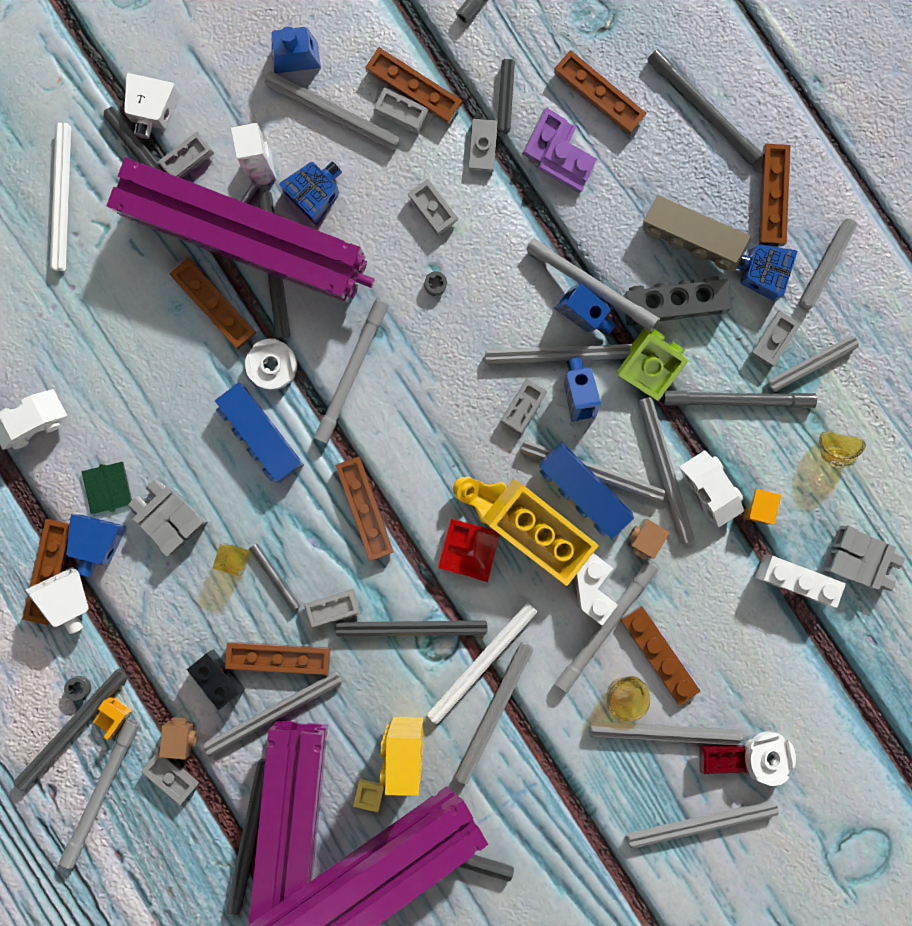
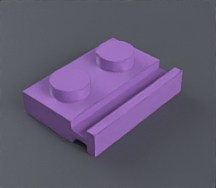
(547, 126)
(566, 163)

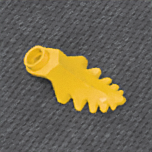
(477, 493)

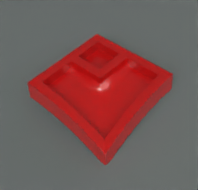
(469, 550)

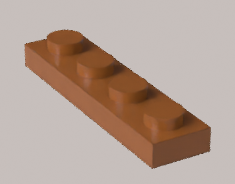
(413, 85)
(599, 92)
(774, 194)
(212, 303)
(364, 508)
(49, 562)
(660, 655)
(278, 658)

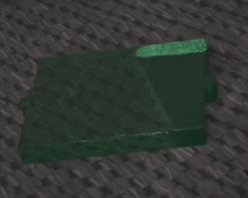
(106, 487)

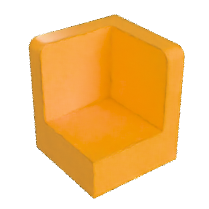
(763, 507)
(112, 716)

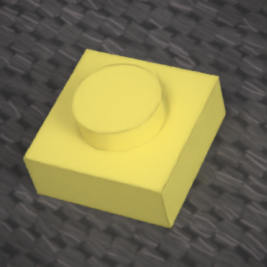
(368, 795)

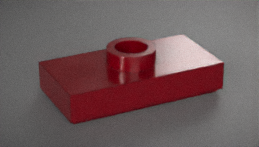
(722, 759)

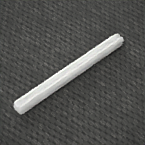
(60, 197)
(482, 662)

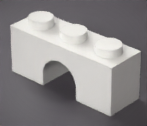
(253, 153)
(800, 580)

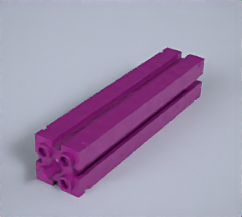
(239, 231)
(288, 813)
(386, 869)

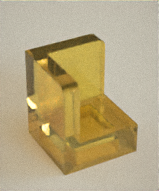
(231, 559)

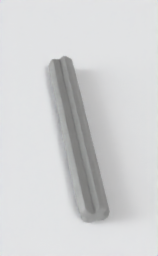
(828, 263)
(812, 363)

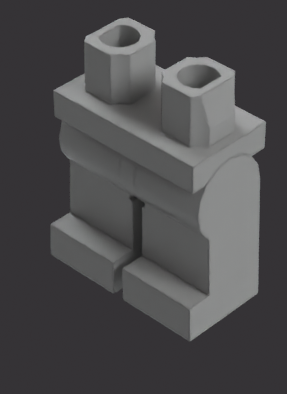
(166, 517)
(872, 560)

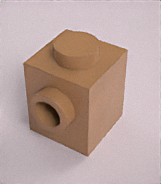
(647, 539)
(177, 739)

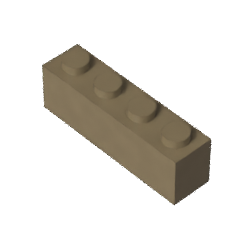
(696, 233)

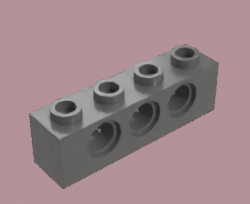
(715, 290)

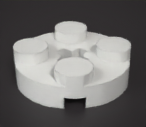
(259, 356)
(756, 758)

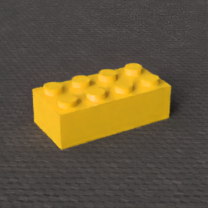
(540, 532)
(402, 756)

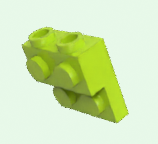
(652, 363)

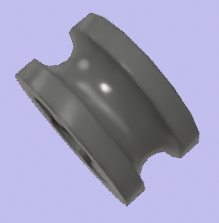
(431, 276)
(69, 691)

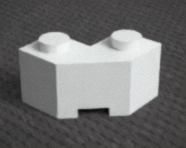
(36, 414)
(716, 493)
(588, 596)

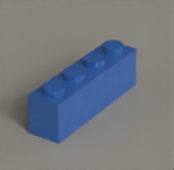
(259, 433)
(586, 490)

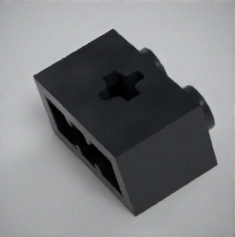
(215, 680)

